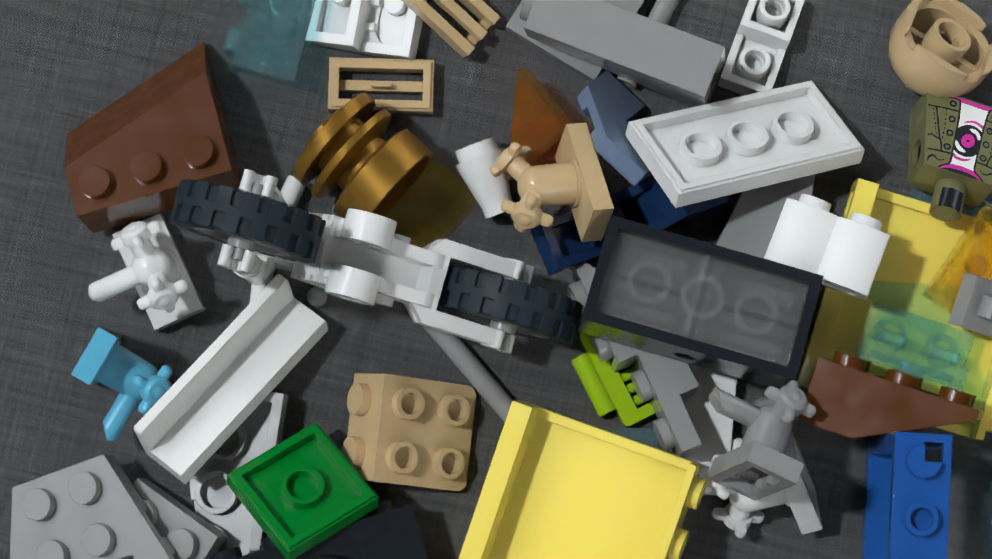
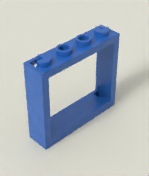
(906, 497)

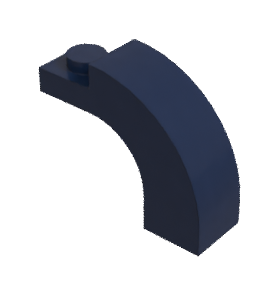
(643, 203)

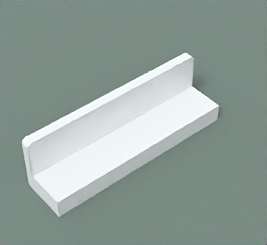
(229, 380)

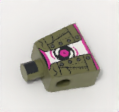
(950, 153)

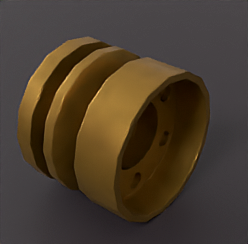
(355, 157)

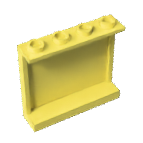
(912, 255)
(580, 493)

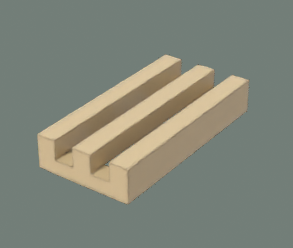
(448, 33)
(425, 88)

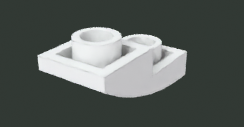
(760, 45)

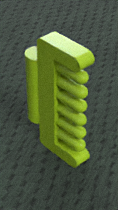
(608, 388)

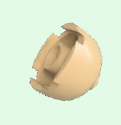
(940, 48)

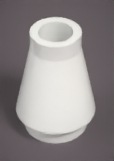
(475, 171)

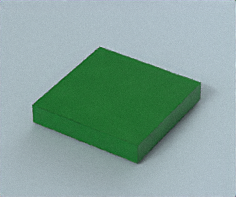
(302, 491)

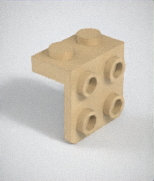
(410, 430)

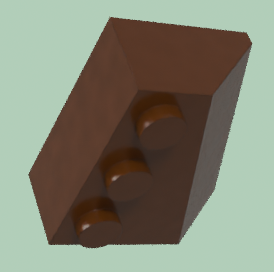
(142, 145)

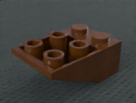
(866, 404)

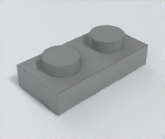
(183, 528)

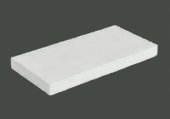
(743, 143)

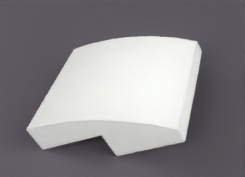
(366, 27)

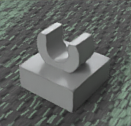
(973, 305)

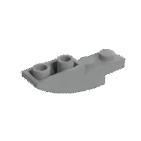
(656, 378)

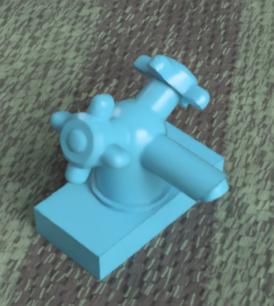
(125, 373)

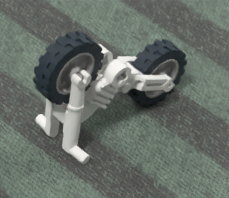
(370, 264)

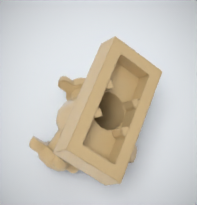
(571, 181)

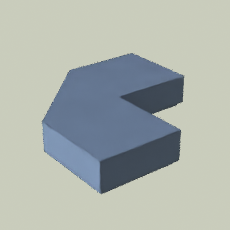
(611, 109)

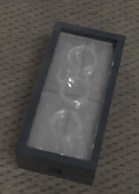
(700, 303)

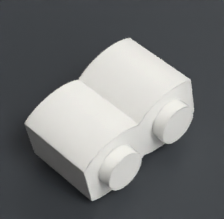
(829, 245)

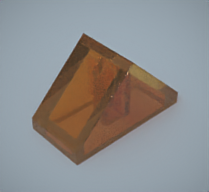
(536, 118)

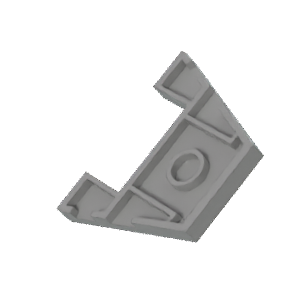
(83, 515)

